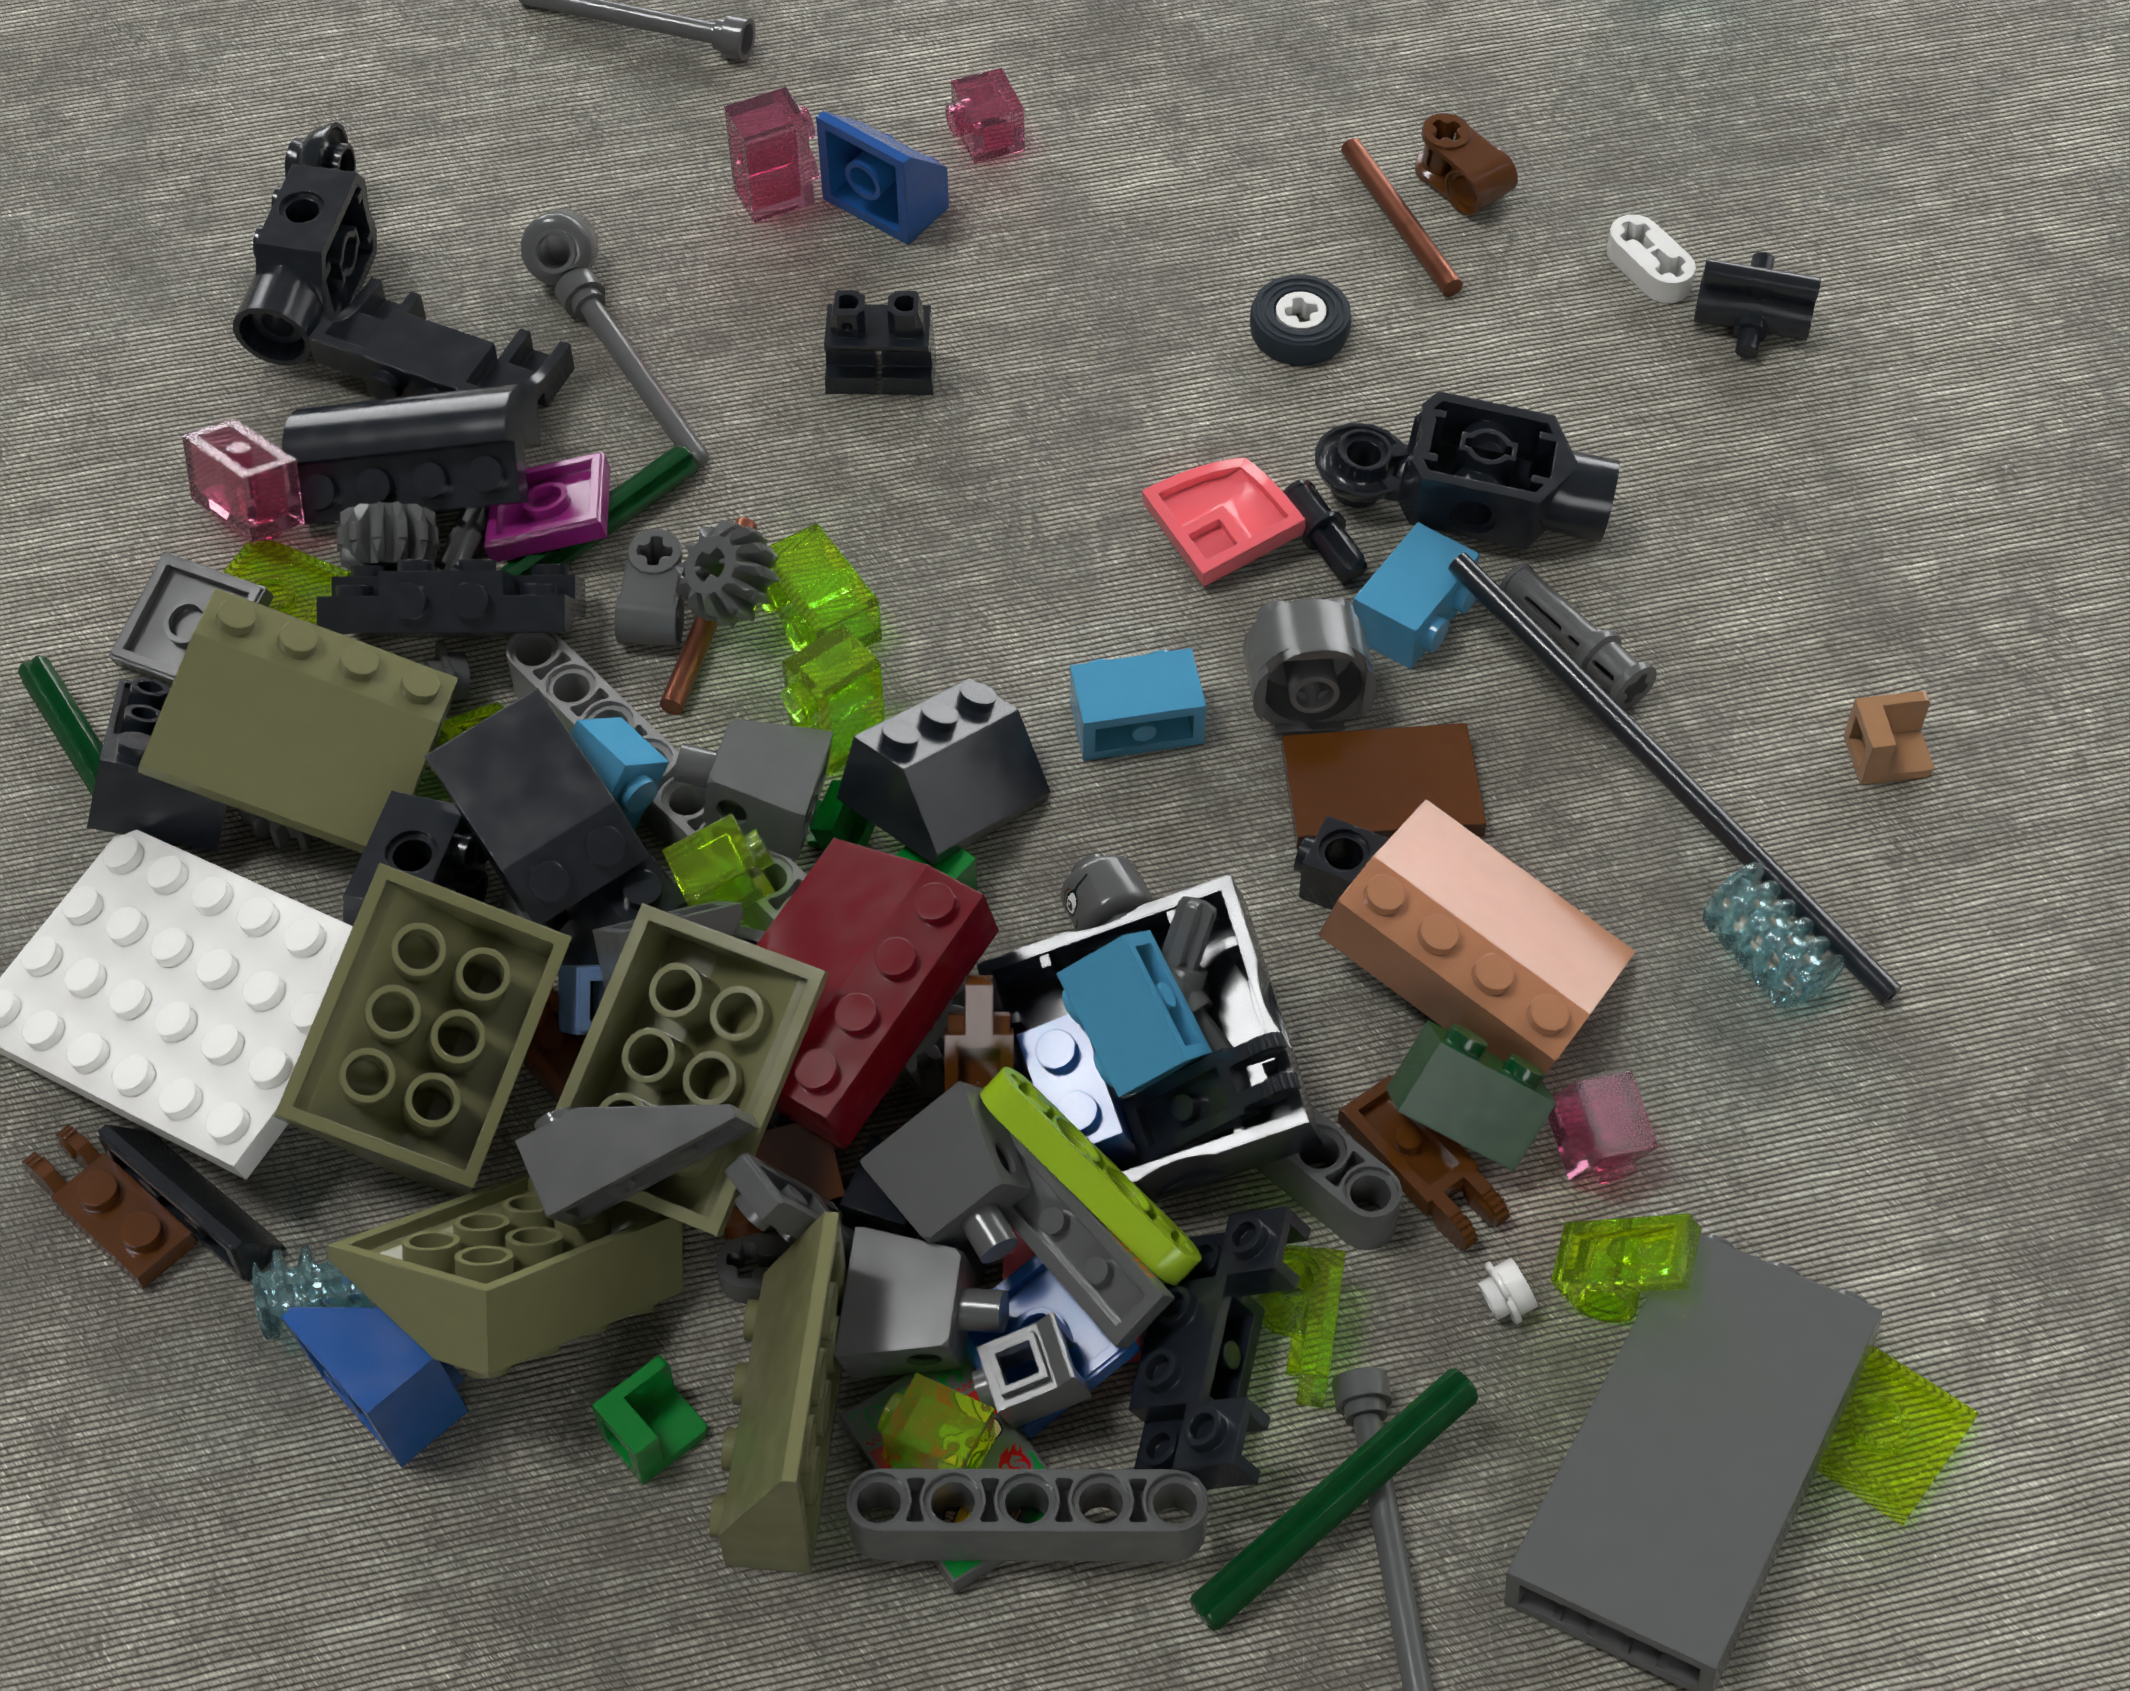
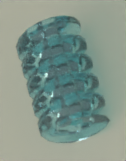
(1767, 941)
(300, 1286)

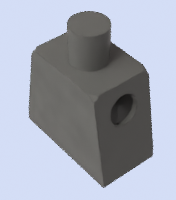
(763, 777)
(953, 1173)
(911, 1307)

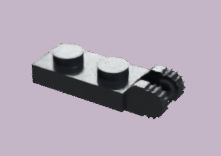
(1205, 1098)

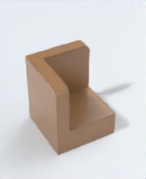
(1888, 738)

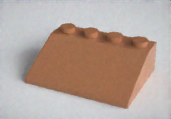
(1475, 939)

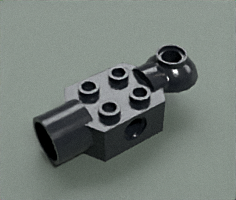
(309, 250)
(1474, 472)
(424, 841)

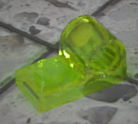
(1612, 1261)
(1308, 1317)

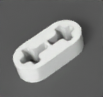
(1645, 261)

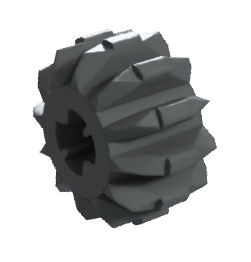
(386, 534)
(727, 573)

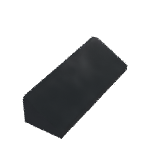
(191, 1199)

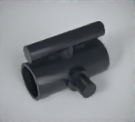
(1756, 301)

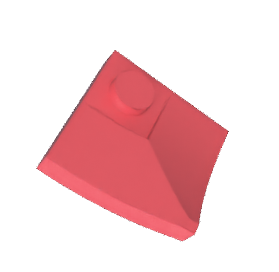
(1223, 516)

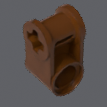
(1466, 170)

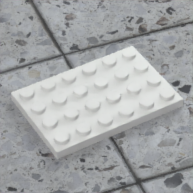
(173, 997)

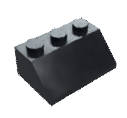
(945, 771)

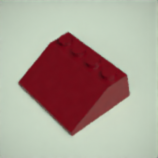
(895, 957)

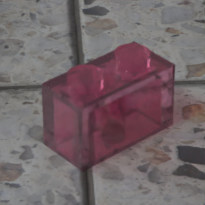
(771, 154)
(243, 480)

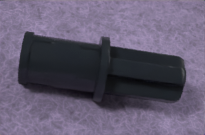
(1326, 531)

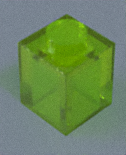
(721, 864)
(935, 1428)

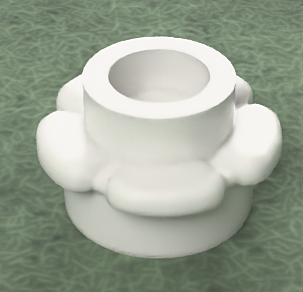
(1507, 1291)

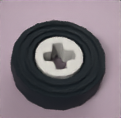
(1295, 342)

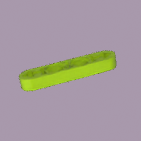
(1090, 1176)

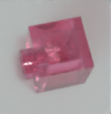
(986, 115)
(1601, 1127)

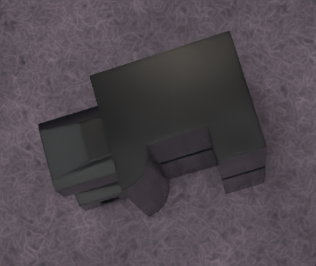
(861, 331)

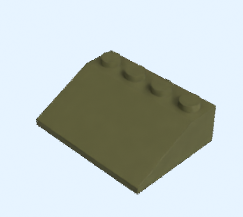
(295, 721)
(695, 1025)
(423, 1030)
(503, 1283)
(786, 1408)

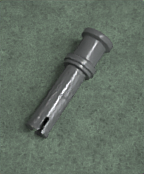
(1593, 649)

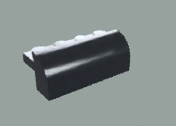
(415, 450)

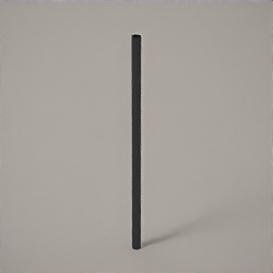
(1671, 774)

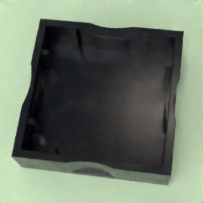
(1241, 1008)

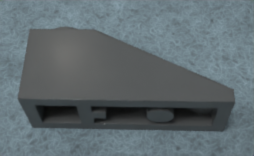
(603, 1155)

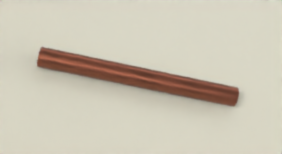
(1402, 217)
(691, 657)

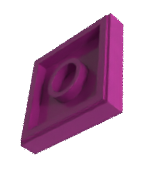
(563, 509)

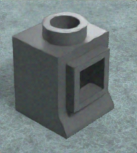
(1041, 1394)

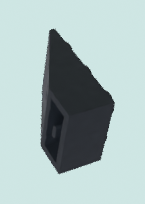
(135, 801)

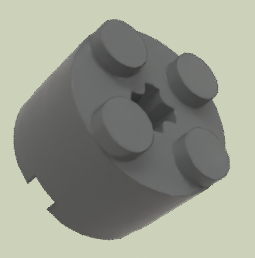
(1309, 665)

